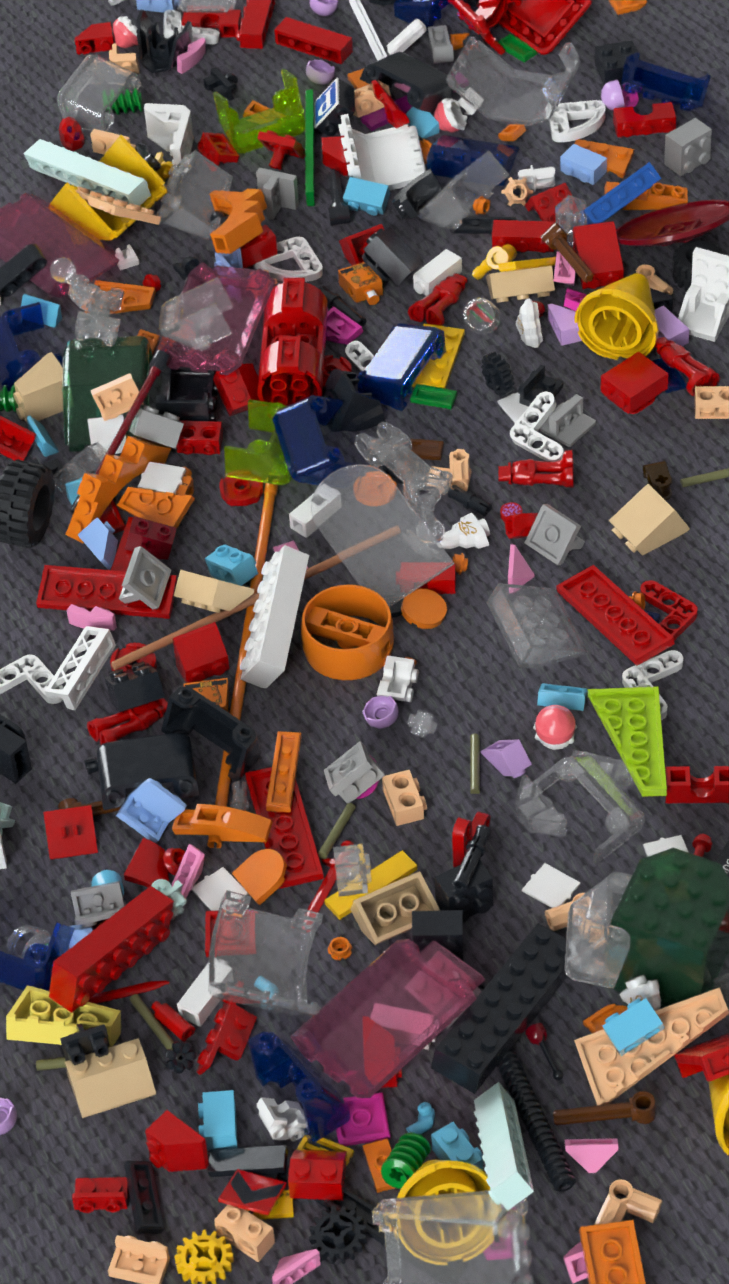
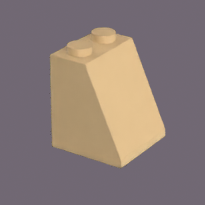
(40, 390)
(647, 522)

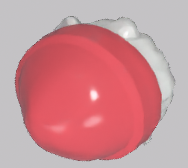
(124, 33)
(450, 116)
(555, 727)

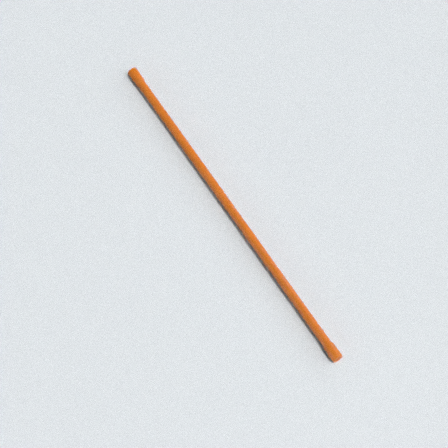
(270, 493)

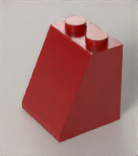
(600, 251)

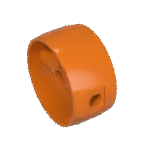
(329, 617)

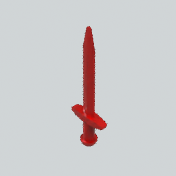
(327, 883)
(127, 991)

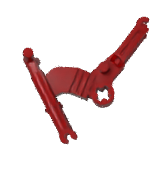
(484, 18)

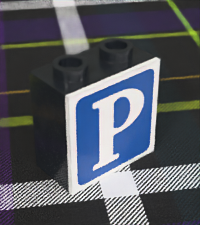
(331, 104)

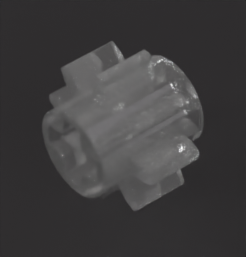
(421, 723)

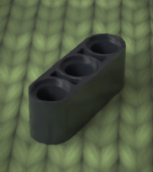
(21, 269)

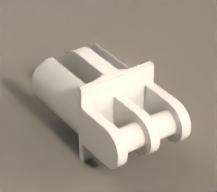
(538, 178)

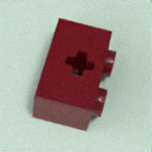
(152, 536)

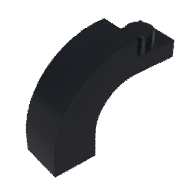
(415, 194)

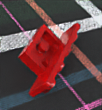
(228, 1036)

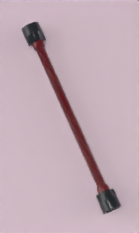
(158, 365)

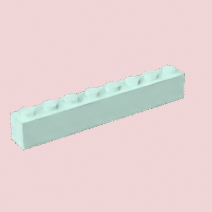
(86, 172)
(502, 1147)

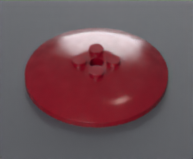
(674, 223)

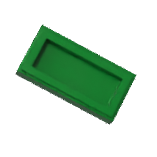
(517, 48)
(433, 396)

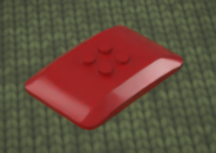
(542, 22)

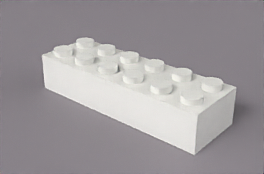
(274, 617)

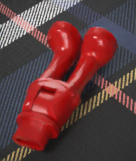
(446, 293)
(681, 359)
(528, 472)
(139, 719)

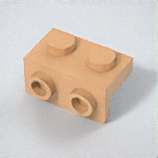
(126, 60)
(103, 140)
(116, 396)
(139, 1260)

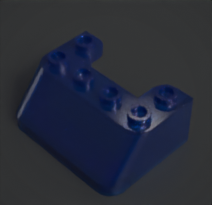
(663, 83)

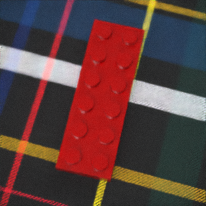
(96, 587)
(615, 615)
(289, 831)

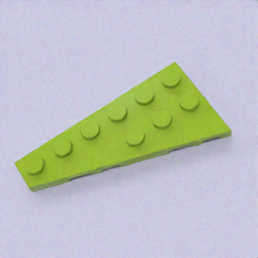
(635, 728)

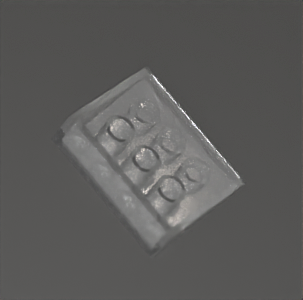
(535, 625)

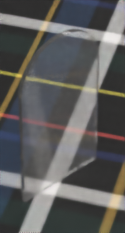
(376, 532)

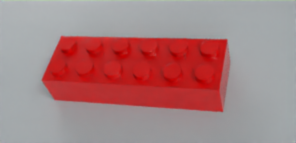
(111, 949)

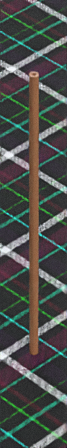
(215, 617)

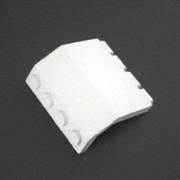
(383, 156)

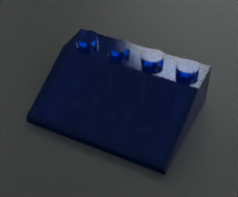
(453, 154)

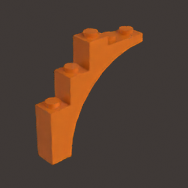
(244, 218)
(115, 473)

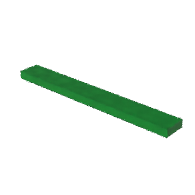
(309, 148)

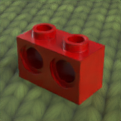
(200, 437)

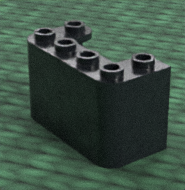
(188, 394)

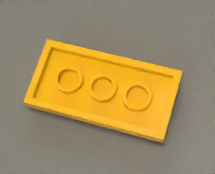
(438, 371)

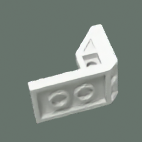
(170, 128)
(707, 299)

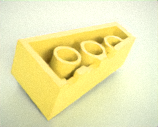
(45, 1021)

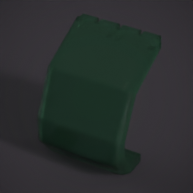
(91, 365)

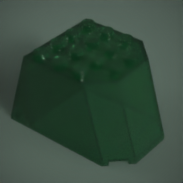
(675, 924)

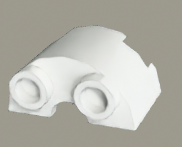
(398, 679)
(282, 1120)

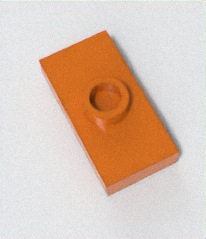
(376, 1155)

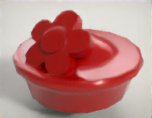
(172, 859)

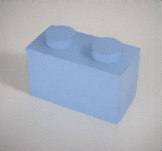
(583, 164)

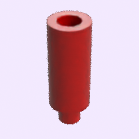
(173, 1020)

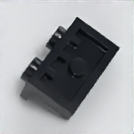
(536, 384)

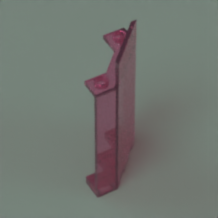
(37, 222)
(249, 294)
(388, 1014)

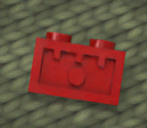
(217, 148)
(100, 1194)

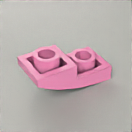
(190, 58)
(96, 618)

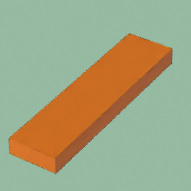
(283, 772)

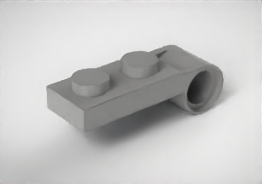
(440, 44)

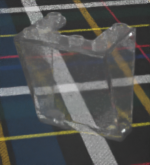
(454, 1240)

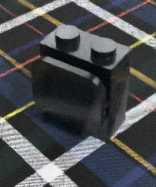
(390, 256)
(13, 751)

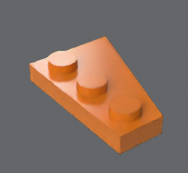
(617, 157)
(134, 296)
(156, 506)

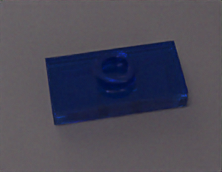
(675, 380)

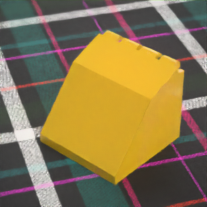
(97, 221)

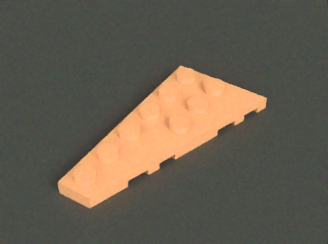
(118, 207)
(683, 1023)

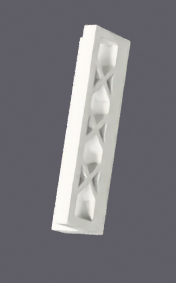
(87, 666)

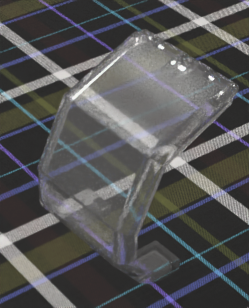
(509, 93)
(261, 957)

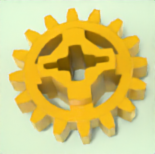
(203, 1261)

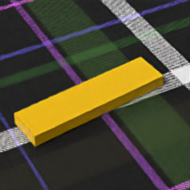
(527, 264)
(386, 873)

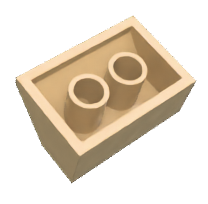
(521, 283)
(210, 592)
(390, 908)
(111, 1079)

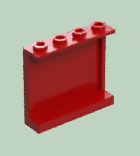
(709, 1057)

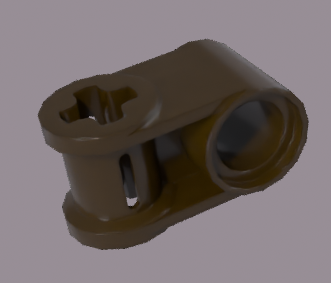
(659, 478)

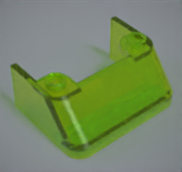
(284, 119)
(262, 459)

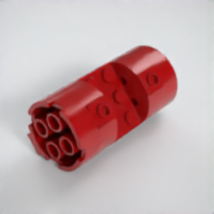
(293, 343)

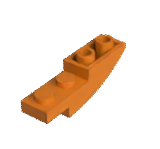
(656, 197)
(224, 821)

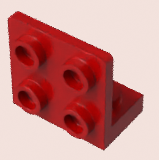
(545, 202)

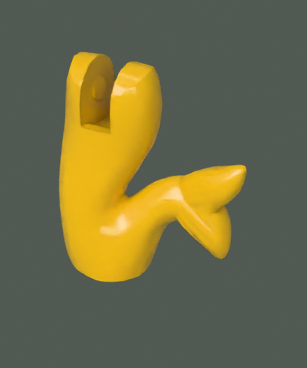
(494, 257)

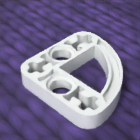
(592, 110)
(303, 250)

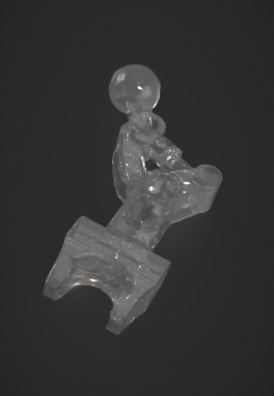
(91, 299)
(395, 452)

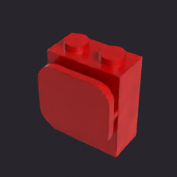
(634, 383)

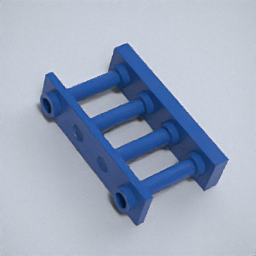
(622, 195)

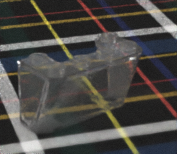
(187, 199)

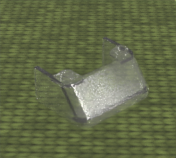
(458, 195)
(197, 316)
(624, 815)

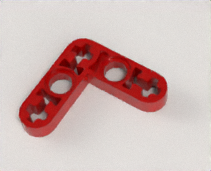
(675, 612)
(464, 832)

